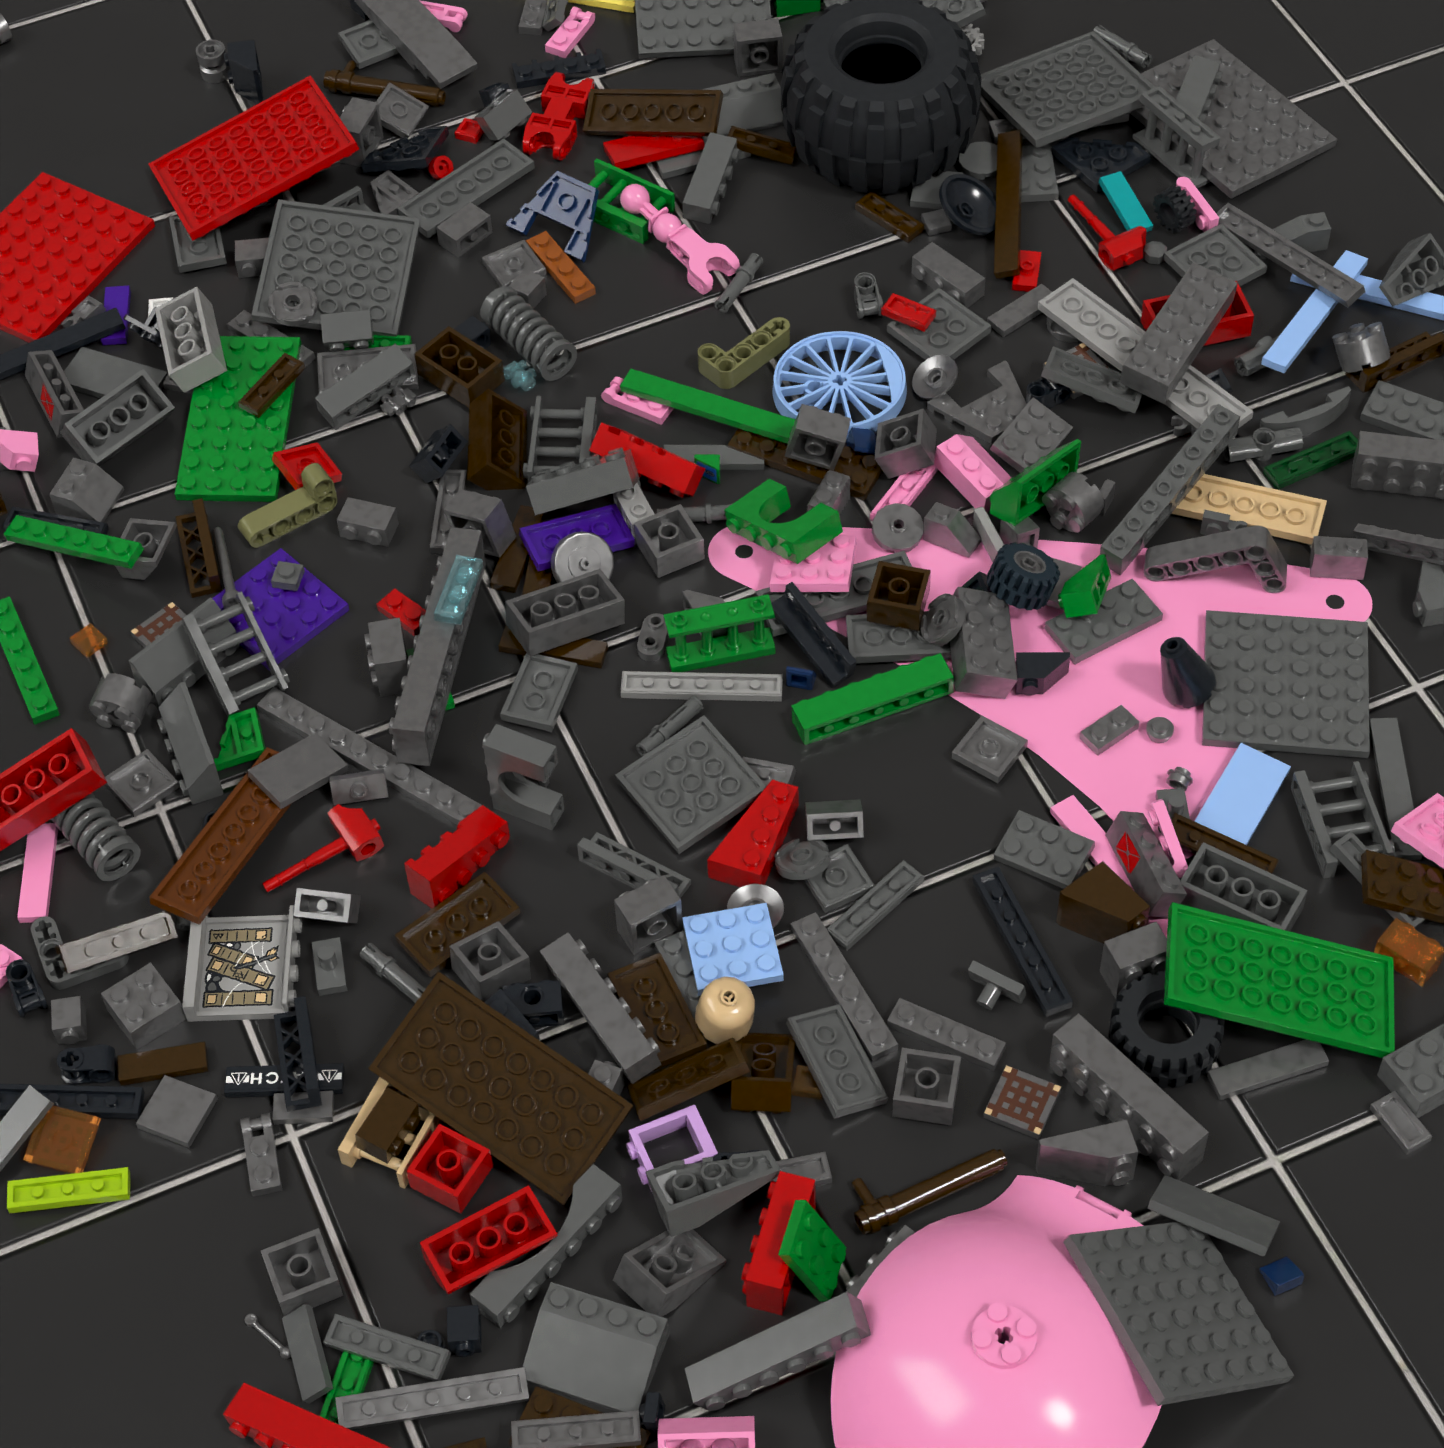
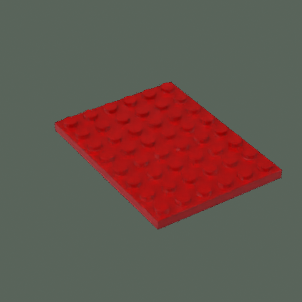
(253, 157)
(57, 251)

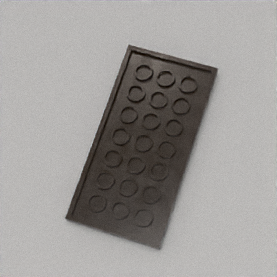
(501, 1087)

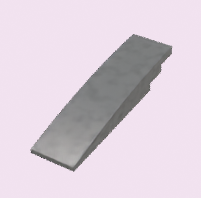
(420, 39)

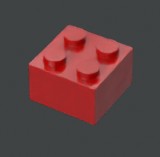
(450, 1168)

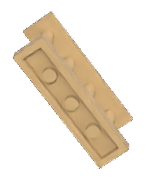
(348, 1149)

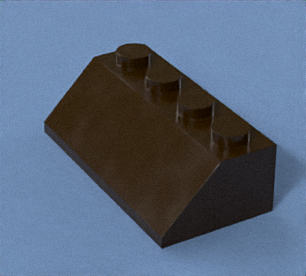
(496, 442)

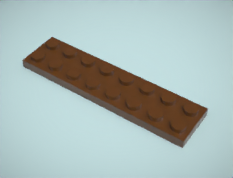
(219, 851)

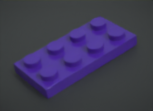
(604, 521)

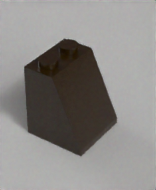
(1101, 905)

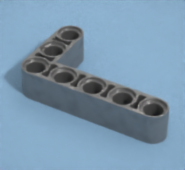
(1220, 551)

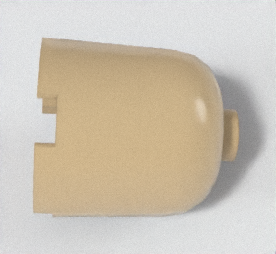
(721, 1018)

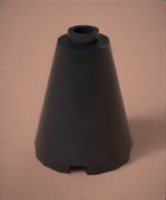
(1185, 675)

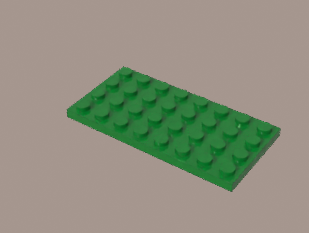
(225, 447)
(1279, 981)

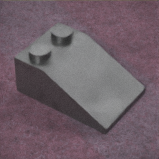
(1090, 1155)
(667, 1270)

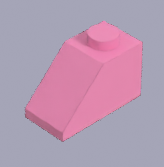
(19, 450)

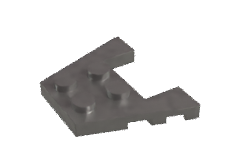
(989, 414)

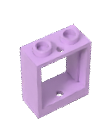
(687, 1117)

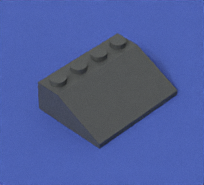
(594, 1349)

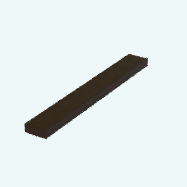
(1008, 204)

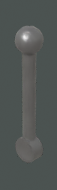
(252, 1321)

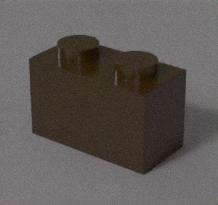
(388, 1125)

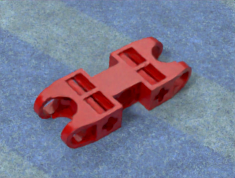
(557, 125)

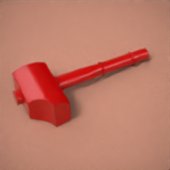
(1114, 250)
(355, 833)

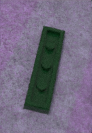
(1311, 460)

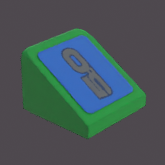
(712, 465)

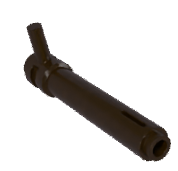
(350, 83)
(889, 1209)

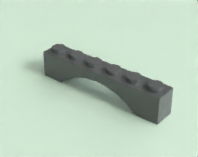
(508, 1289)

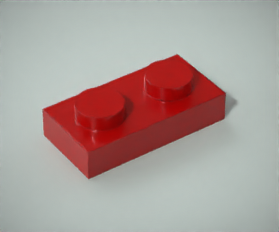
(400, 606)

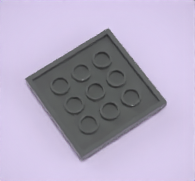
(691, 784)

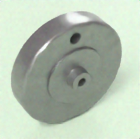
(581, 554)

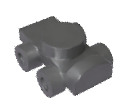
(399, 402)

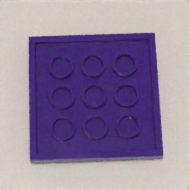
(283, 615)

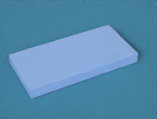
(1243, 794)

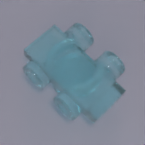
(519, 376)

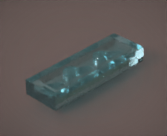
(458, 589)

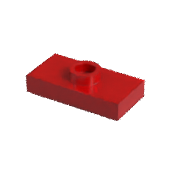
(1029, 271)
(908, 312)

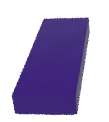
(118, 298)

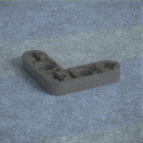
(68, 979)

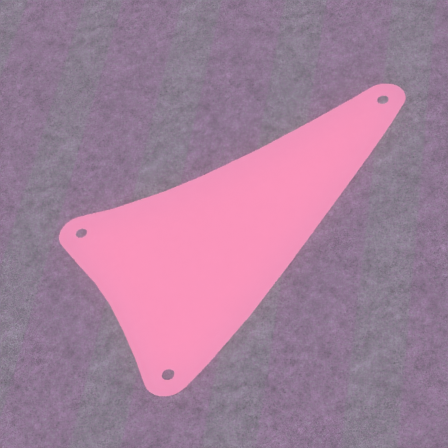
(1122, 674)

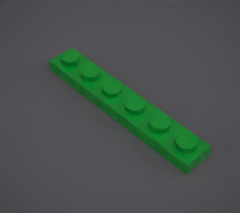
(73, 541)
(25, 665)

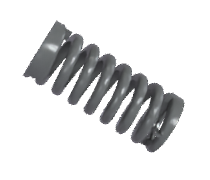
(518, 318)
(95, 829)

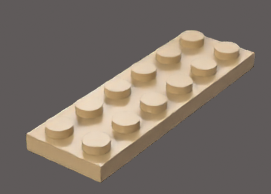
(1281, 512)

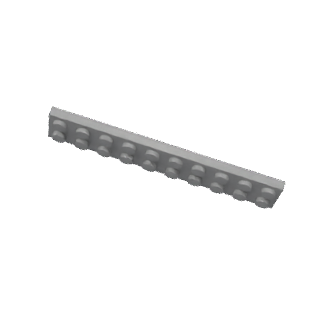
(1116, 337)

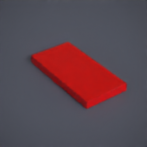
(645, 149)

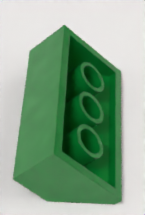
(1024, 492)

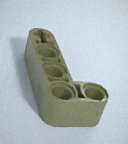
(738, 363)
(291, 510)

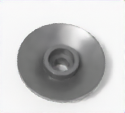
(935, 377)
(757, 894)

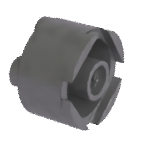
(1361, 346)
(1073, 502)
(120, 702)

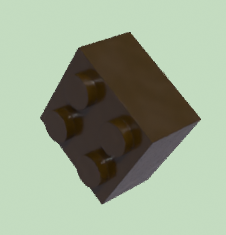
(898, 595)

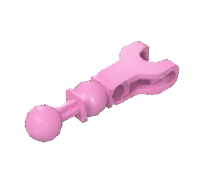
(683, 242)

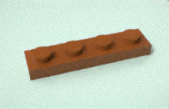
(561, 267)

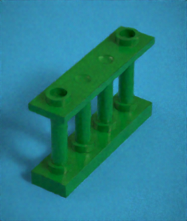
(617, 218)
(721, 649)

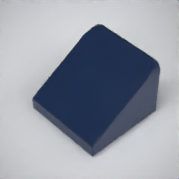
(862, 440)
(800, 678)
(1282, 1275)

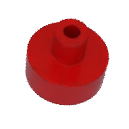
(440, 167)

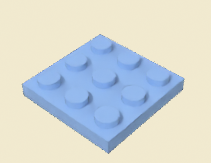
(733, 945)

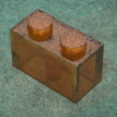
(1411, 951)

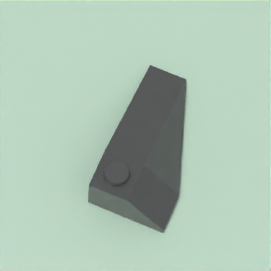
(1414, 270)
(700, 1191)

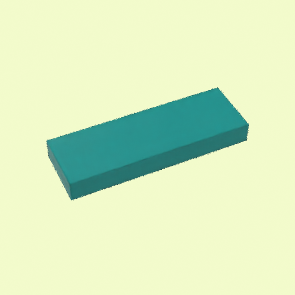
(1124, 201)

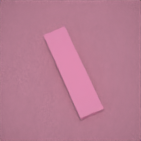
(906, 488)
(37, 873)

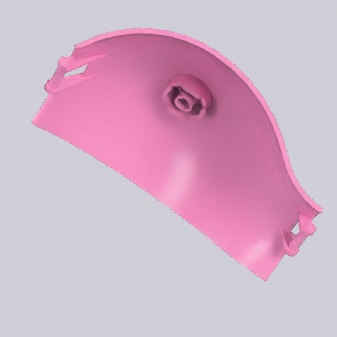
(936, 1326)

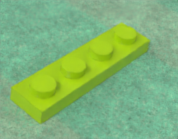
(68, 1190)

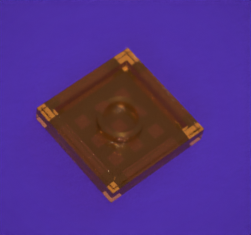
(62, 1140)

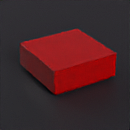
(469, 131)

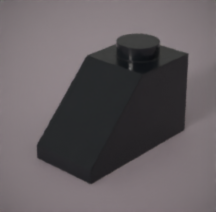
(1039, 671)

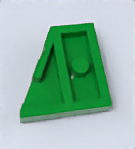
(241, 740)

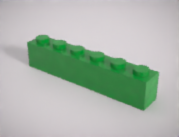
(872, 698)

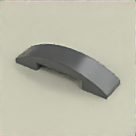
(1312, 419)

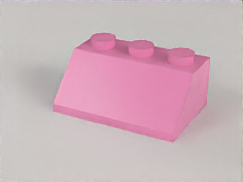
(970, 469)
(707, 1432)

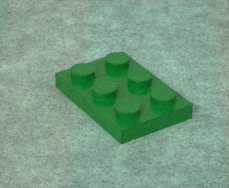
(812, 1250)

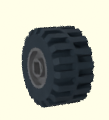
(1023, 576)

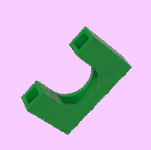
(791, 540)

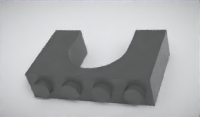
(513, 754)

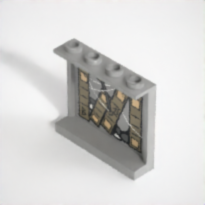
(241, 967)

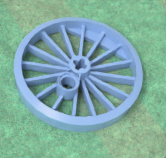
(839, 387)

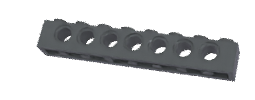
(1170, 488)

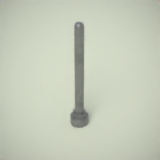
(229, 597)

